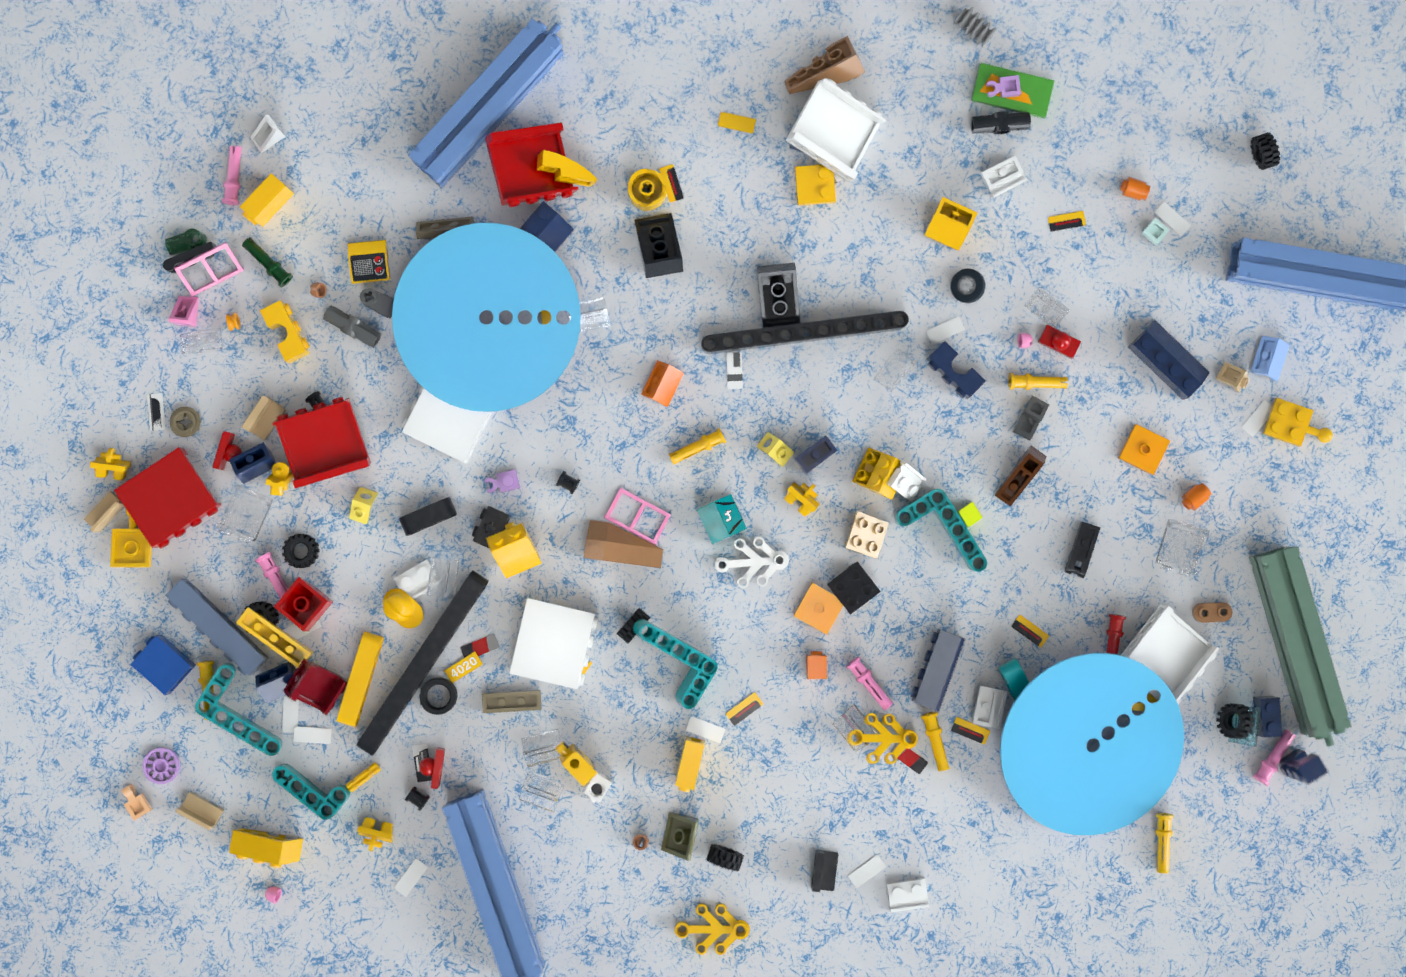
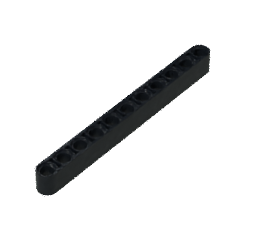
(831, 324)
(422, 663)

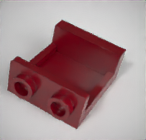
(315, 686)

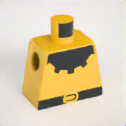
(576, 762)

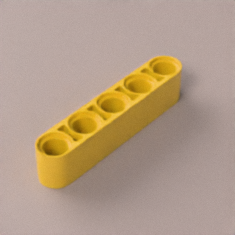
(360, 679)

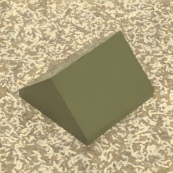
(680, 835)

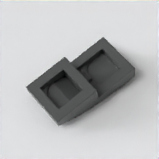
(1031, 418)

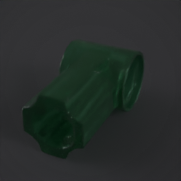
(184, 241)

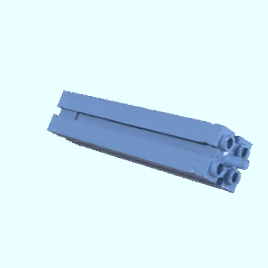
(488, 102)
(1318, 273)
(493, 886)

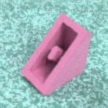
(185, 311)

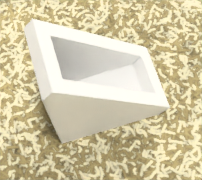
(266, 134)

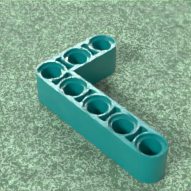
(948, 525)
(682, 654)
(233, 716)

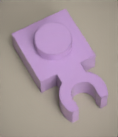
(1007, 87)
(506, 481)

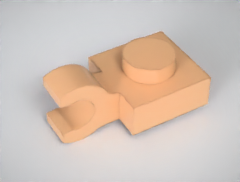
(136, 805)

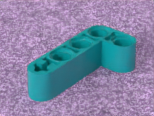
(1013, 677)
(307, 788)

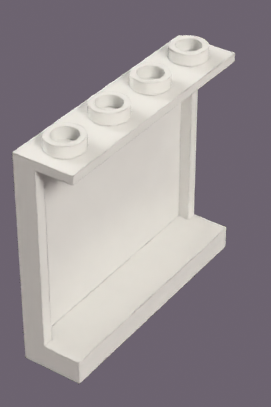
(835, 128)
(445, 426)
(553, 643)
(1171, 651)

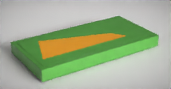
(1034, 91)

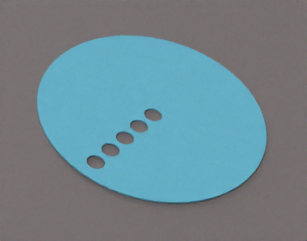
(440, 310)
(1048, 735)

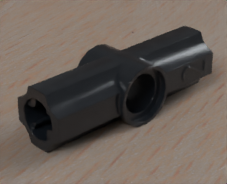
(1000, 122)

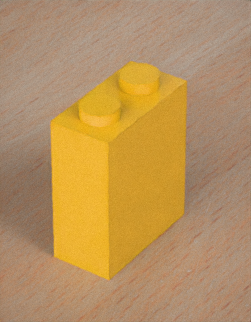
(266, 201)
(513, 550)
(689, 764)

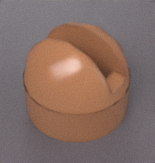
(322, 290)
(637, 841)

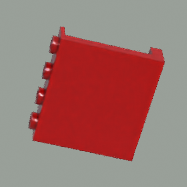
(515, 164)
(322, 442)
(167, 498)

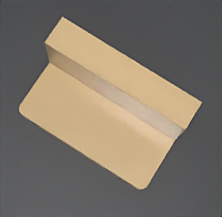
(262, 417)
(104, 512)
(200, 811)

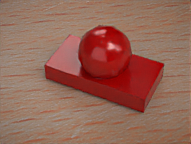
(1059, 341)
(225, 451)
(433, 767)

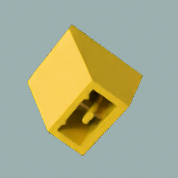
(950, 223)
(876, 471)

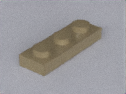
(434, 228)
(511, 701)

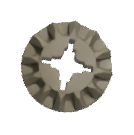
(179, 415)

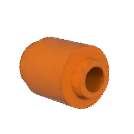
(1135, 188)
(1196, 496)

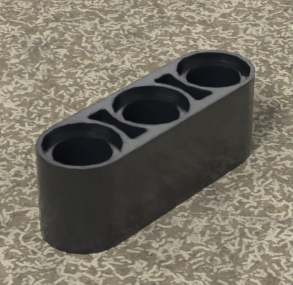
(428, 516)

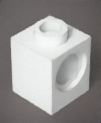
(601, 779)

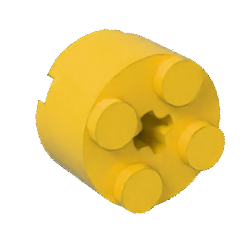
(650, 179)

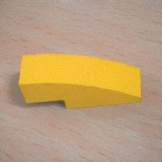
(564, 169)

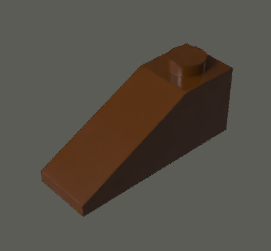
(1021, 475)

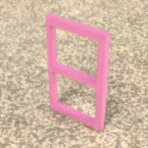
(202, 257)
(644, 503)

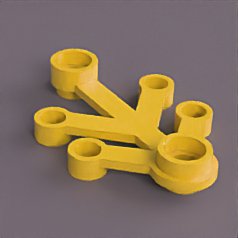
(884, 738)
(715, 929)

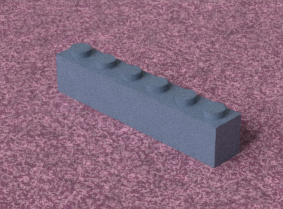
(217, 627)

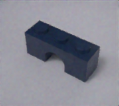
(966, 383)
(1302, 766)

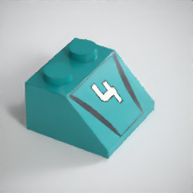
(721, 519)

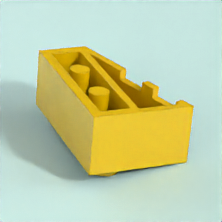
(265, 847)

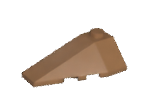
(838, 64)
(614, 544)

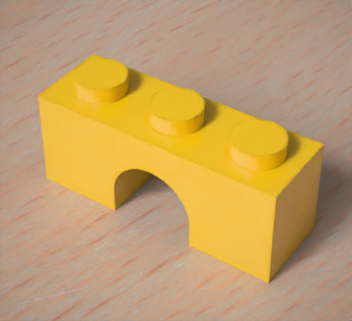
(294, 345)

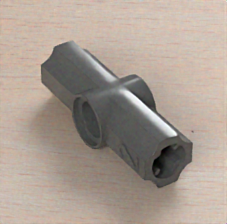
(352, 326)

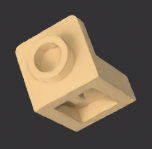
(1233, 376)

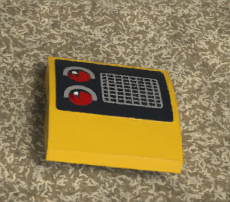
(368, 261)

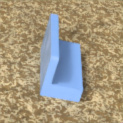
(1270, 357)

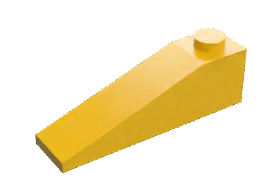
(274, 637)

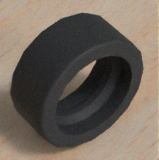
(424, 700)

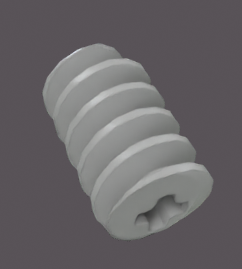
(975, 26)

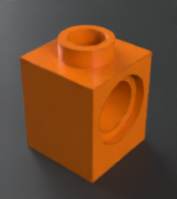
(816, 665)

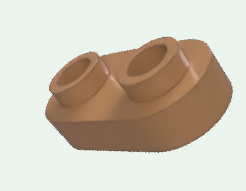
(1212, 612)

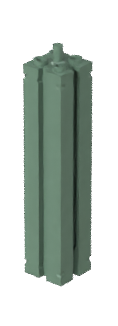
(1300, 643)

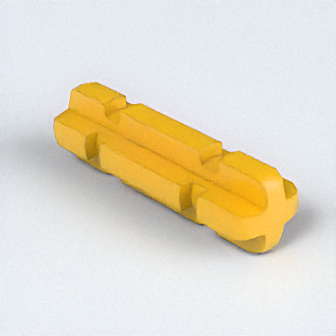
(363, 777)

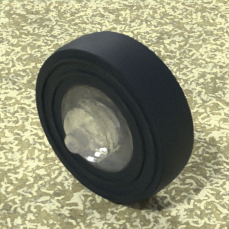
(968, 285)

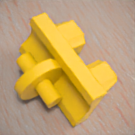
(110, 461)
(279, 479)
(805, 495)
(367, 830)

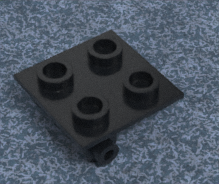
(853, 587)

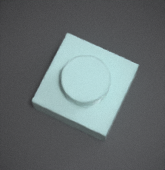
(1155, 231)

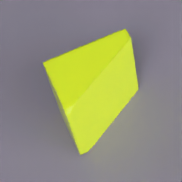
(969, 514)

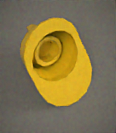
(402, 608)

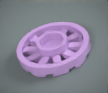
(161, 765)

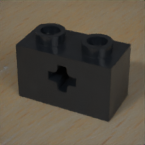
(488, 516)

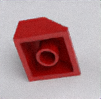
(303, 604)

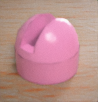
(1024, 340)
(273, 894)

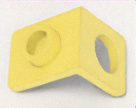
(776, 450)
(361, 507)

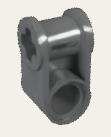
(381, 303)

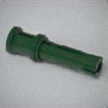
(272, 267)

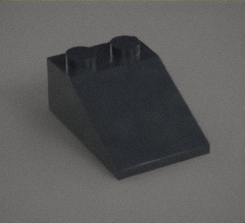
(659, 245)
(778, 294)

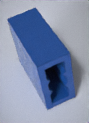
(162, 664)

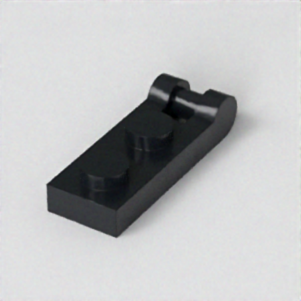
(177, 260)
(1082, 549)

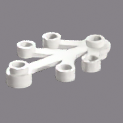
(755, 562)

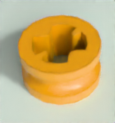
(233, 321)

